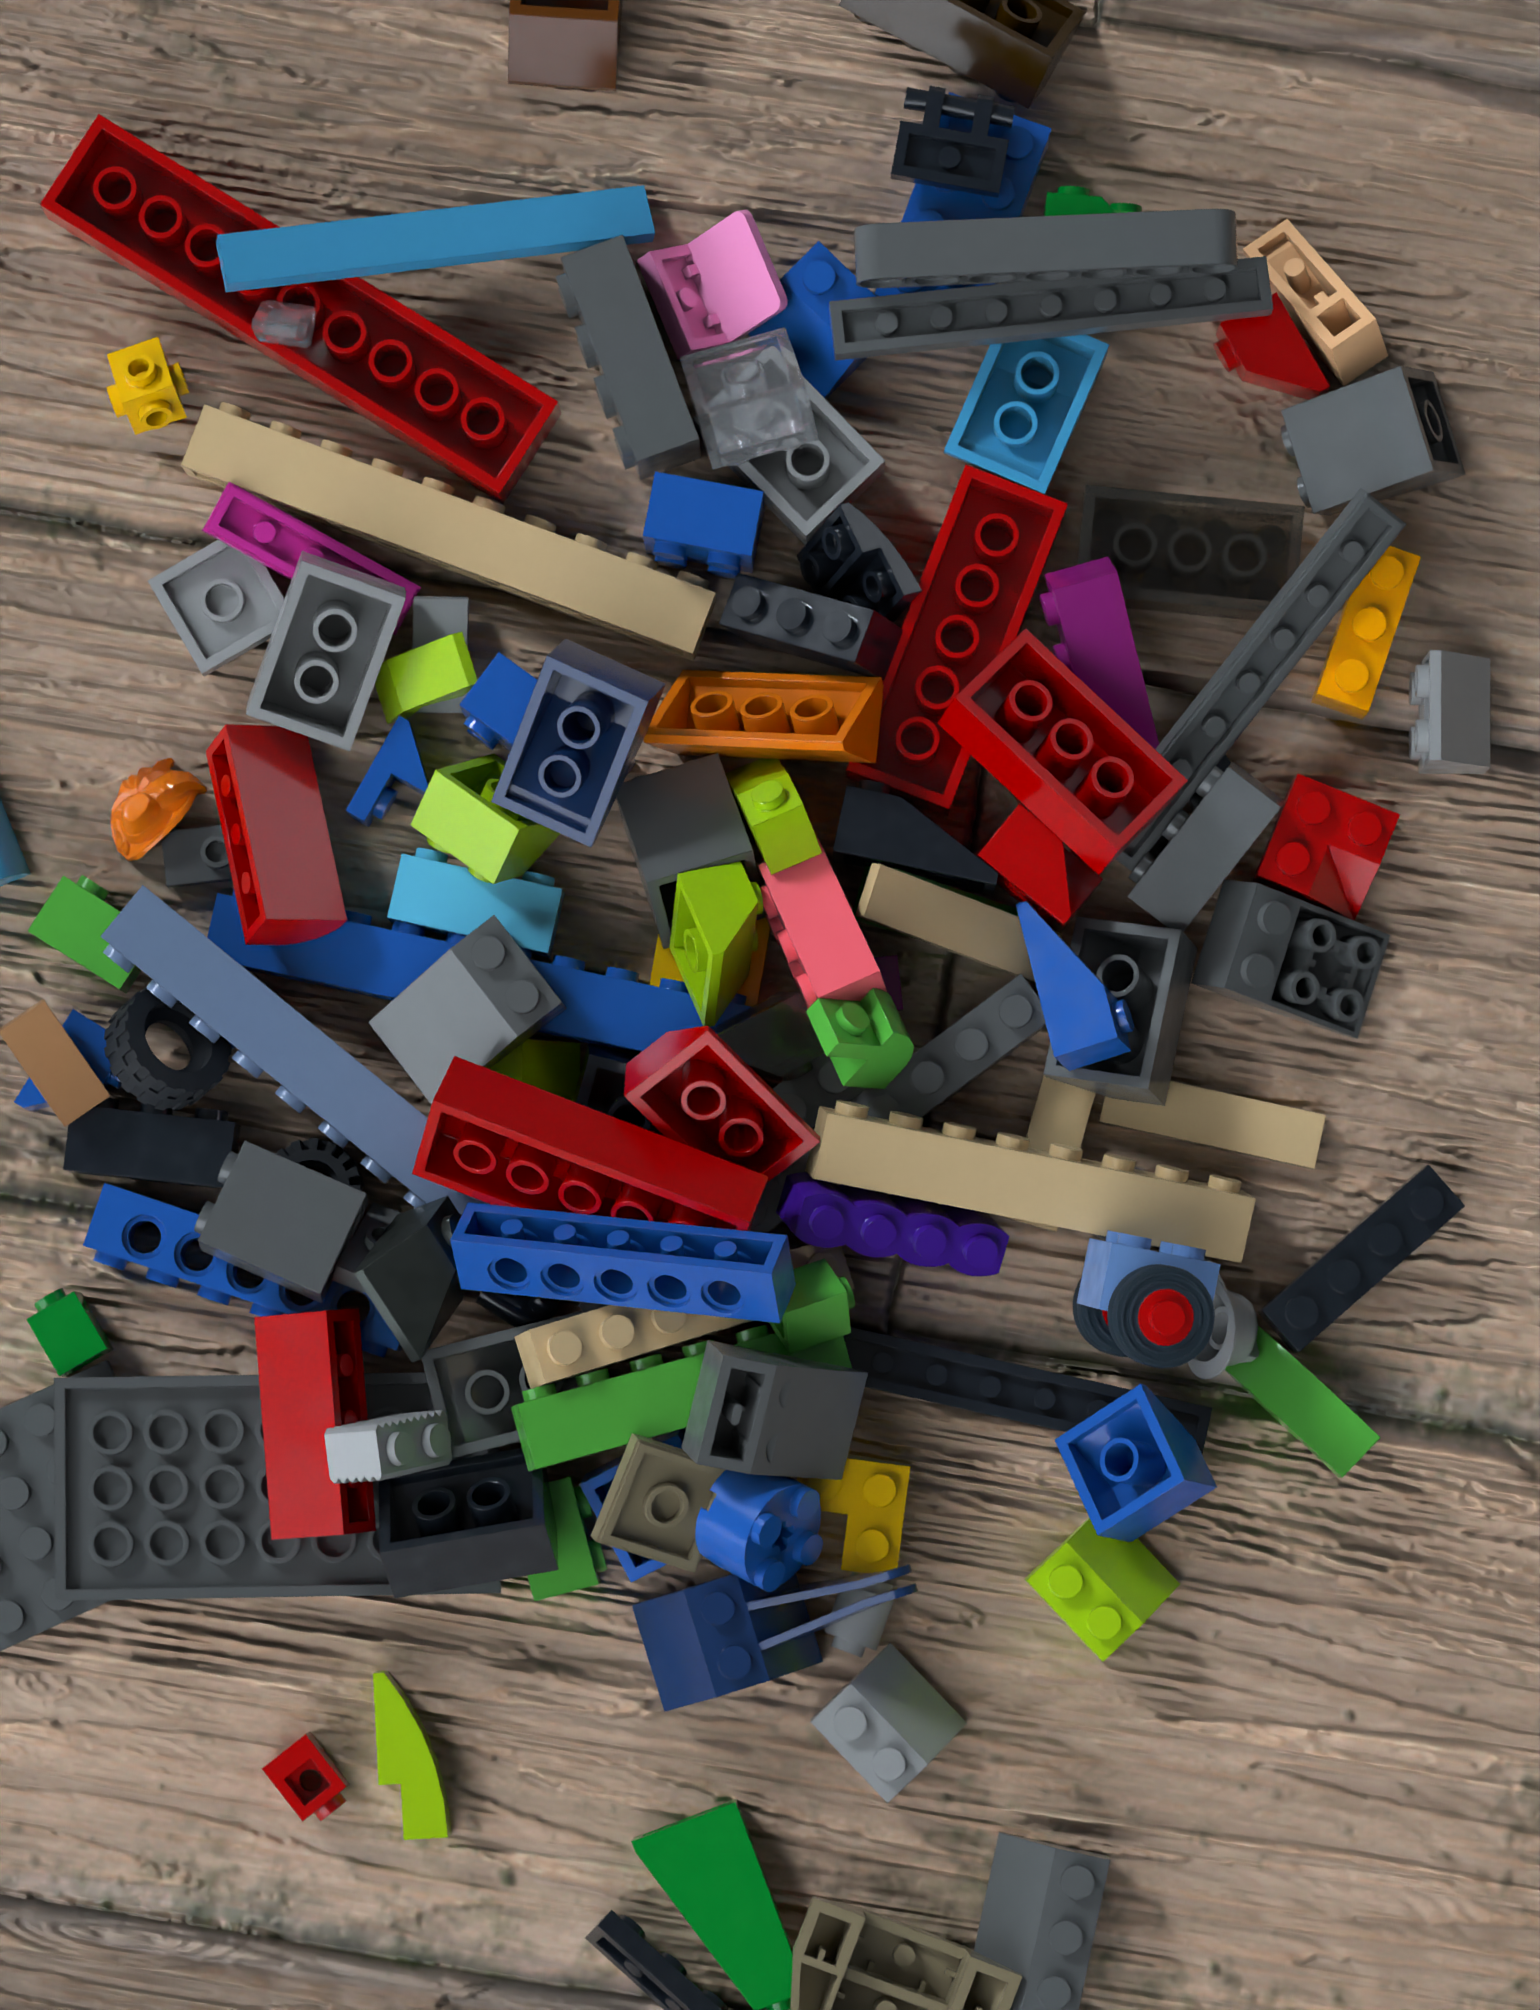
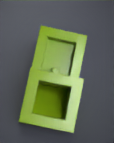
(425, 677)

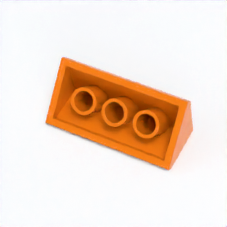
(770, 716)

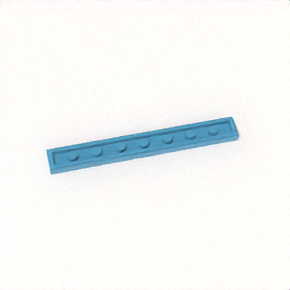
(432, 238)

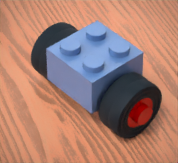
(1146, 1300)

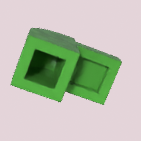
(862, 1038)

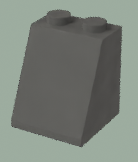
(1371, 436)
(682, 824)

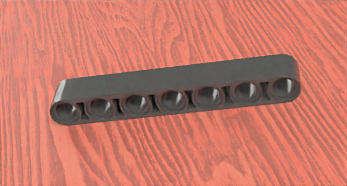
(1046, 248)

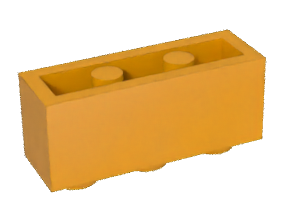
(1365, 635)

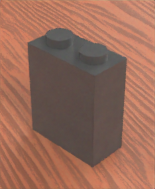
(280, 1220)

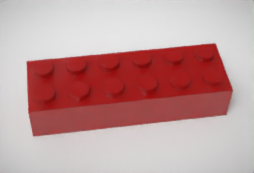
(962, 619)
(553, 1154)

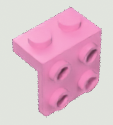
(714, 285)

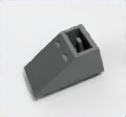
(1290, 957)
(772, 1413)

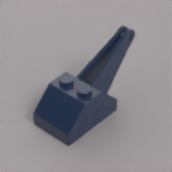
(738, 1636)

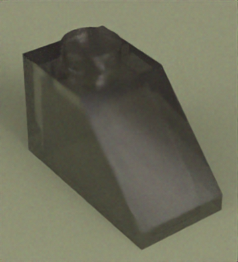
(774, 1036)

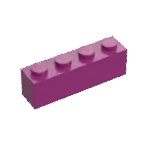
(1099, 639)

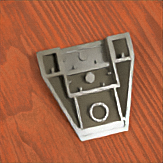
(876, 1963)

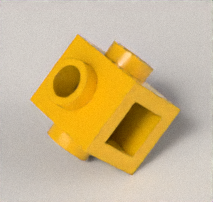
(146, 386)

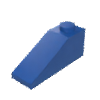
(1078, 1009)

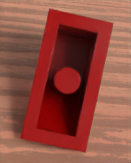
(1270, 353)

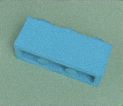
(454, 901)

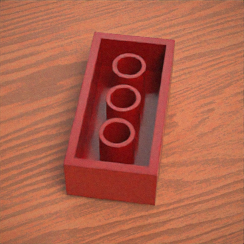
(1062, 751)

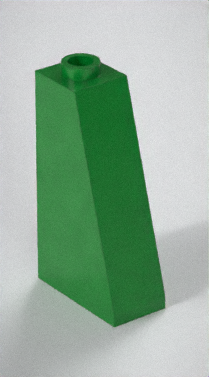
(723, 1894)

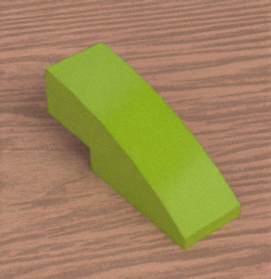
(409, 1760)

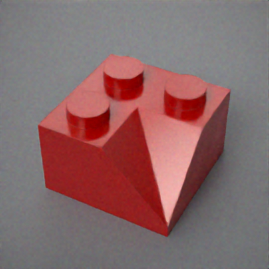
(1326, 847)
(1039, 869)

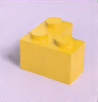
(875, 1506)

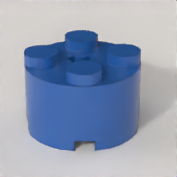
(760, 1527)

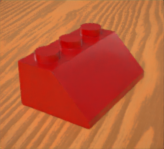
(715, 1102)

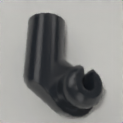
(518, 1309)

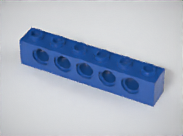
(112, 1235)
(624, 1262)

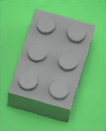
(816, 477)
(326, 651)

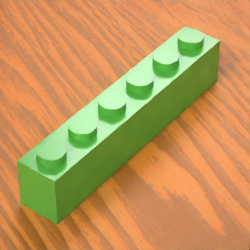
(643, 1402)

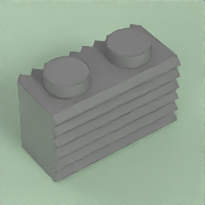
(388, 1446)

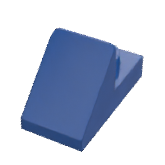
(396, 760)

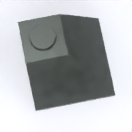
(415, 1275)

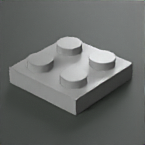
(219, 604)

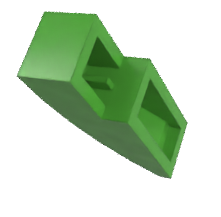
(1304, 1406)

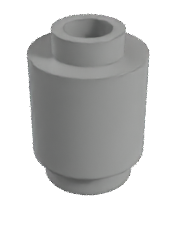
(863, 1628)

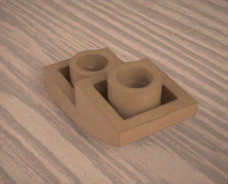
(54, 1063)

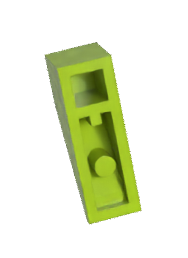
(774, 813)

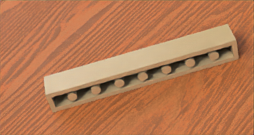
(1028, 1182)

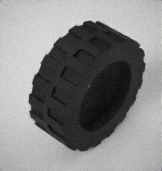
(143, 1072)

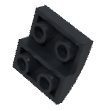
(857, 564)

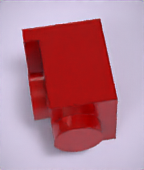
(287, 1772)

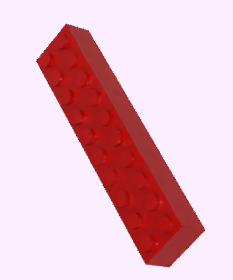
(363, 342)

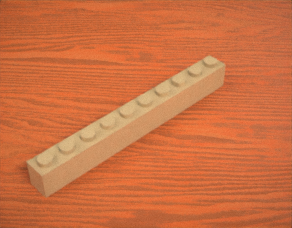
(450, 531)

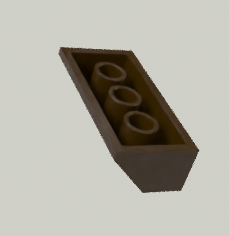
(995, 42)

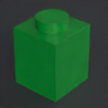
(68, 1331)

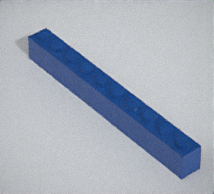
(383, 962)

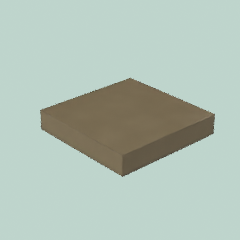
(656, 1503)

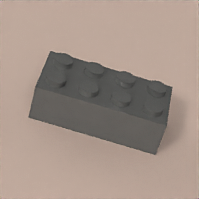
(631, 357)

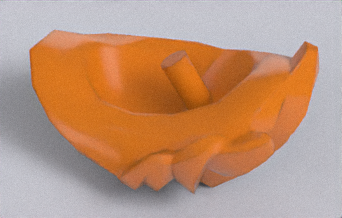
(151, 807)

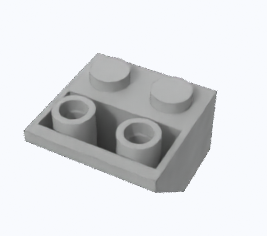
(1453, 713)

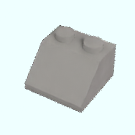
(888, 1722)

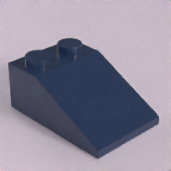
(577, 741)

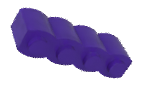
(891, 1225)

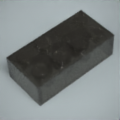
(1192, 549)

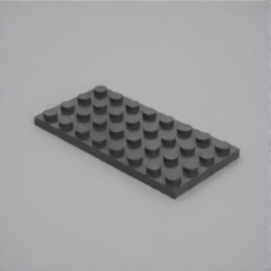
(171, 1494)

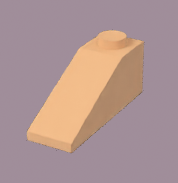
(1320, 303)

